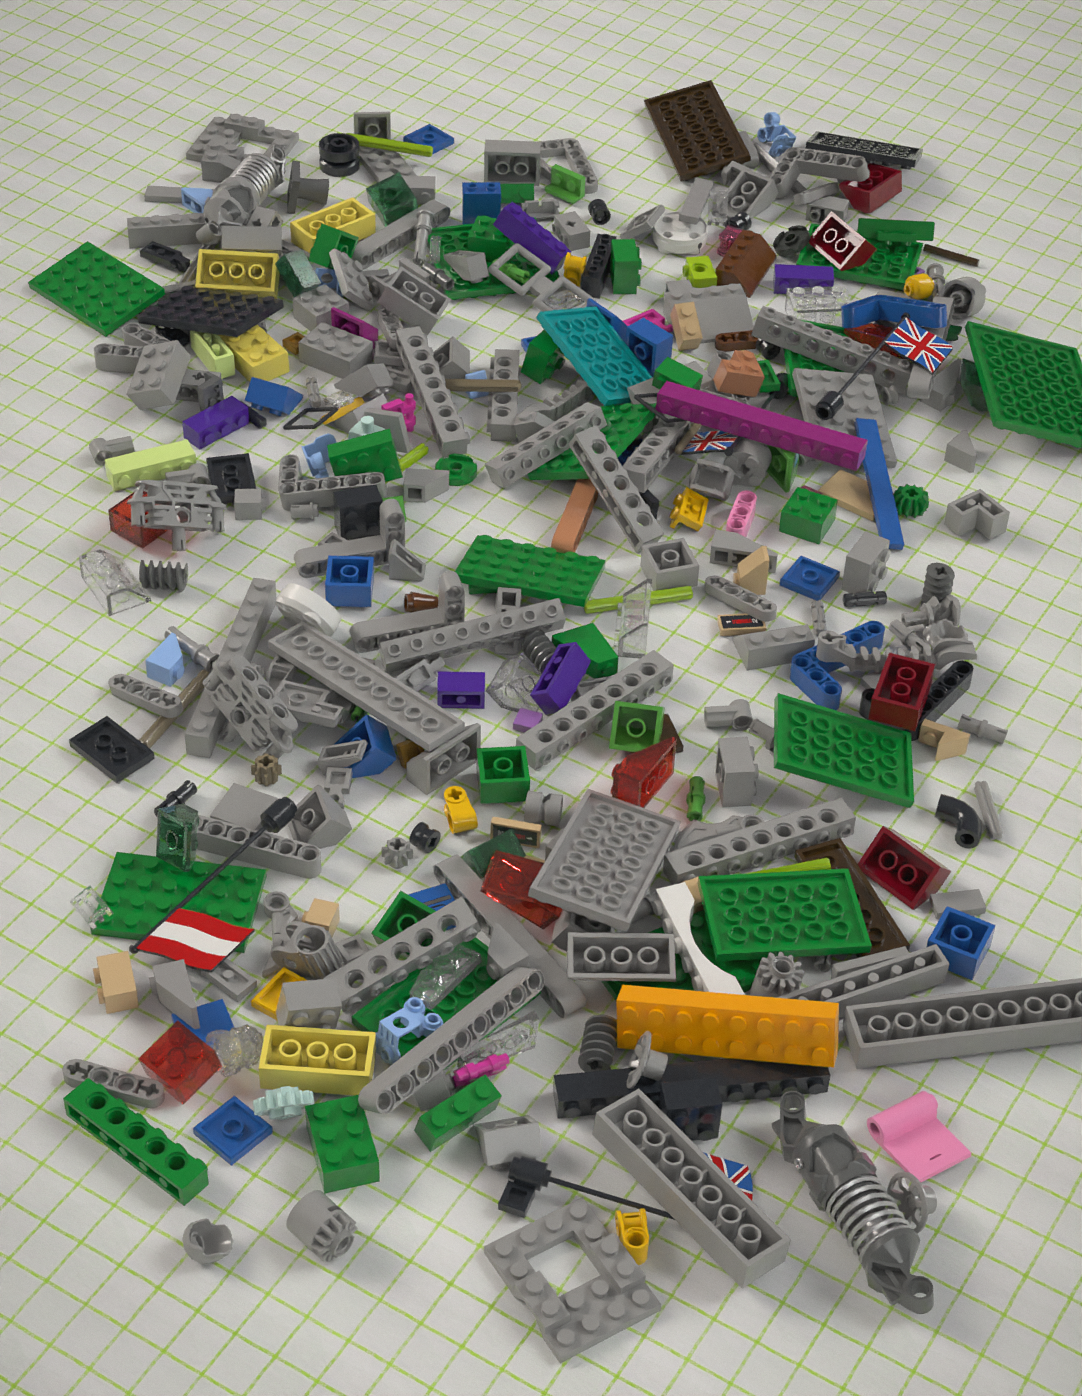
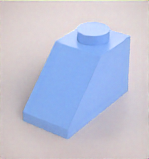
(195, 198)
(166, 662)

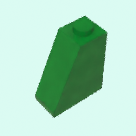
(602, 656)

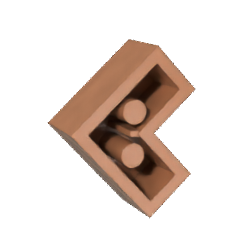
(739, 375)

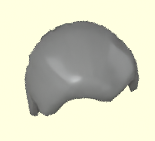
(206, 1241)

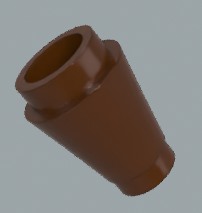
(418, 602)

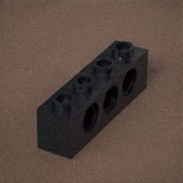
(597, 266)

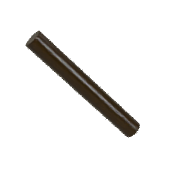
(951, 255)

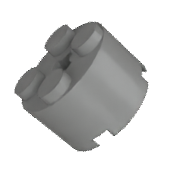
(967, 295)
(749, 462)

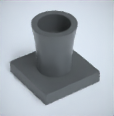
(305, 188)

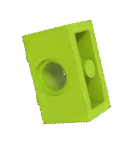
(699, 272)

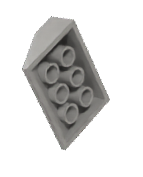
(717, 307)

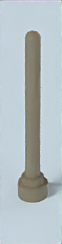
(687, 438)

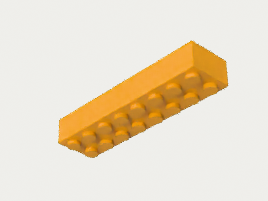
(729, 1025)

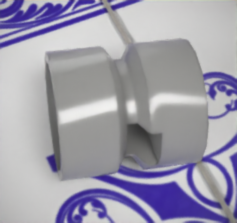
(543, 808)

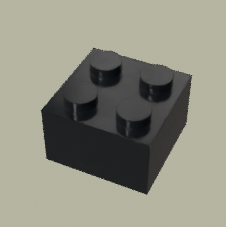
(357, 512)
(693, 1107)

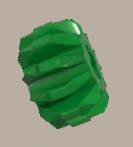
(911, 500)

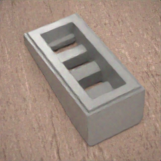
(341, 755)

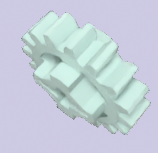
(283, 1103)

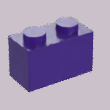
(461, 690)

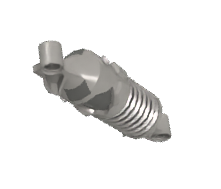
(241, 193)

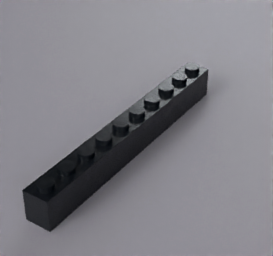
(737, 1081)

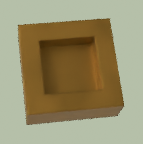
(292, 342)
(408, 750)

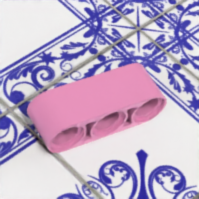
(742, 513)

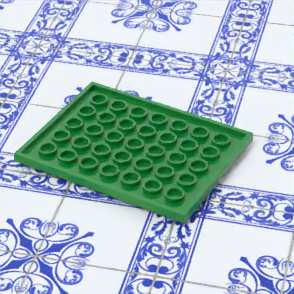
(1029, 383)

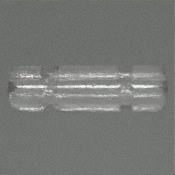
(434, 255)

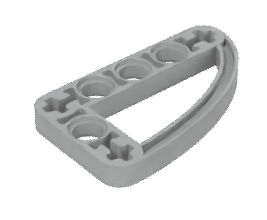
(575, 157)

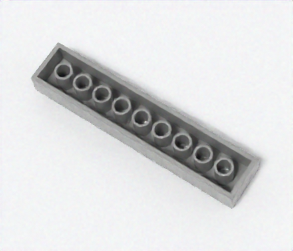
(964, 1023)

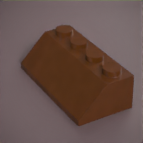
(746, 262)

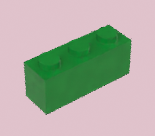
(457, 1113)

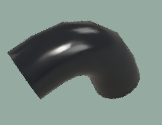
(963, 817)

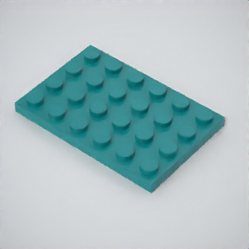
(595, 352)

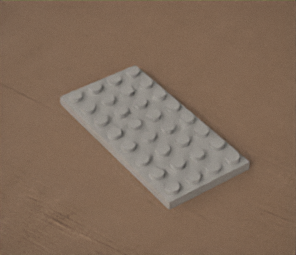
(605, 860)

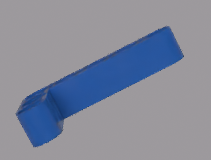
(891, 309)
(813, 674)

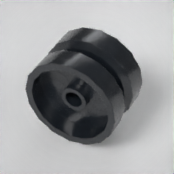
(339, 155)

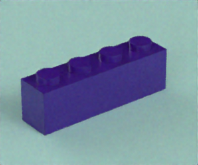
(532, 236)

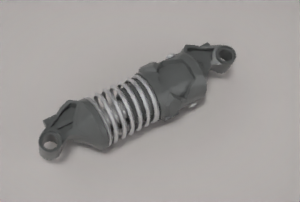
(849, 1191)

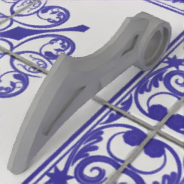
(698, 831)
(280, 920)

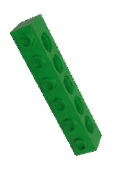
(136, 1141)

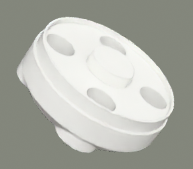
(678, 236)
(304, 605)

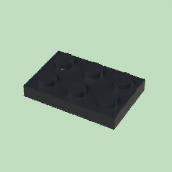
(229, 474)
(111, 749)

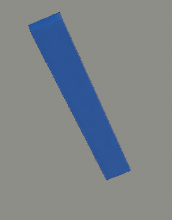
(879, 484)

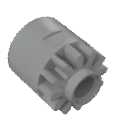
(777, 976)
(321, 1225)

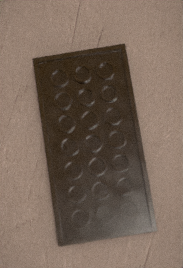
(696, 130)

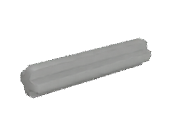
(988, 810)

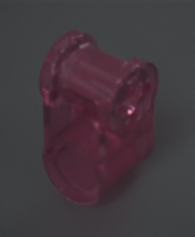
(727, 238)

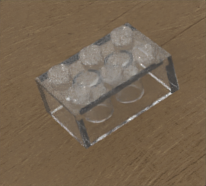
(817, 303)

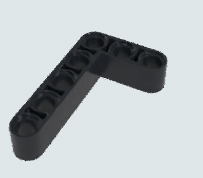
(941, 697)

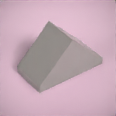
(961, 452)
(404, 564)

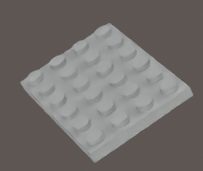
(859, 402)

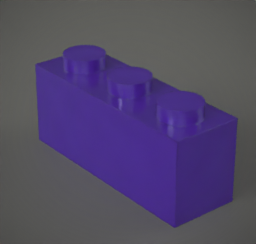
(801, 276)
(215, 422)
(560, 678)

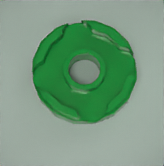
(467, 469)

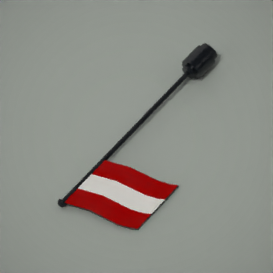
(197, 936)

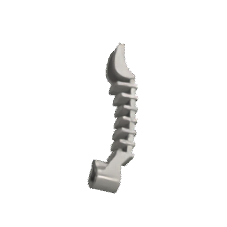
(563, 404)
(833, 648)

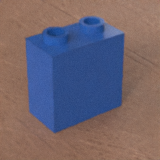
(480, 200)

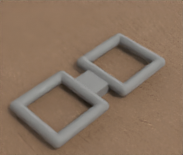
(538, 284)

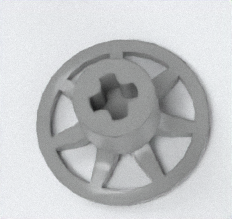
(649, 1064)
(915, 1199)

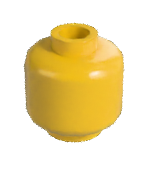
(919, 286)

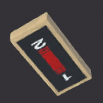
(739, 624)
(527, 833)

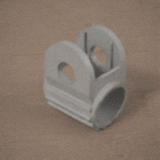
(714, 479)
(318, 962)

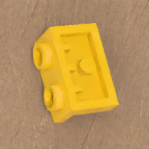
(689, 509)

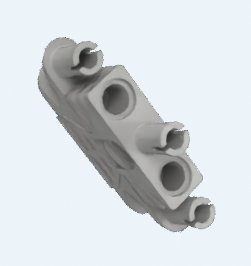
(171, 494)
(250, 707)

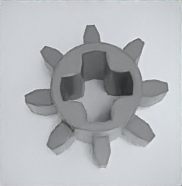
(397, 853)

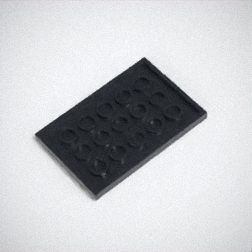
(869, 149)
(210, 311)

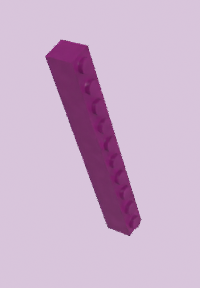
(761, 425)

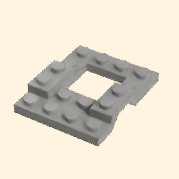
(224, 135)
(305, 701)
(592, 1309)

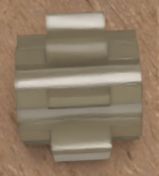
(266, 769)

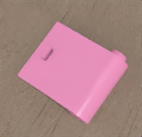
(916, 1137)

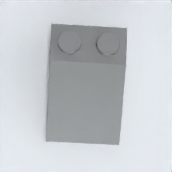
(749, 194)

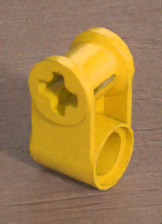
(574, 268)
(458, 810)
(633, 1233)

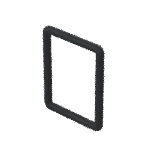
(638, 397)
(288, 426)

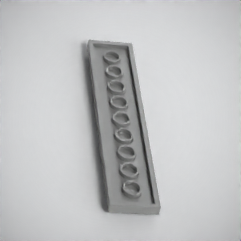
(367, 686)

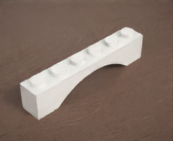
(675, 909)

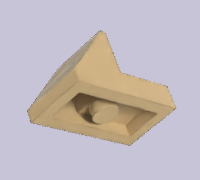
(947, 740)

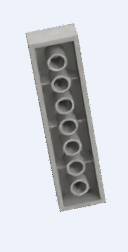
(691, 1188)

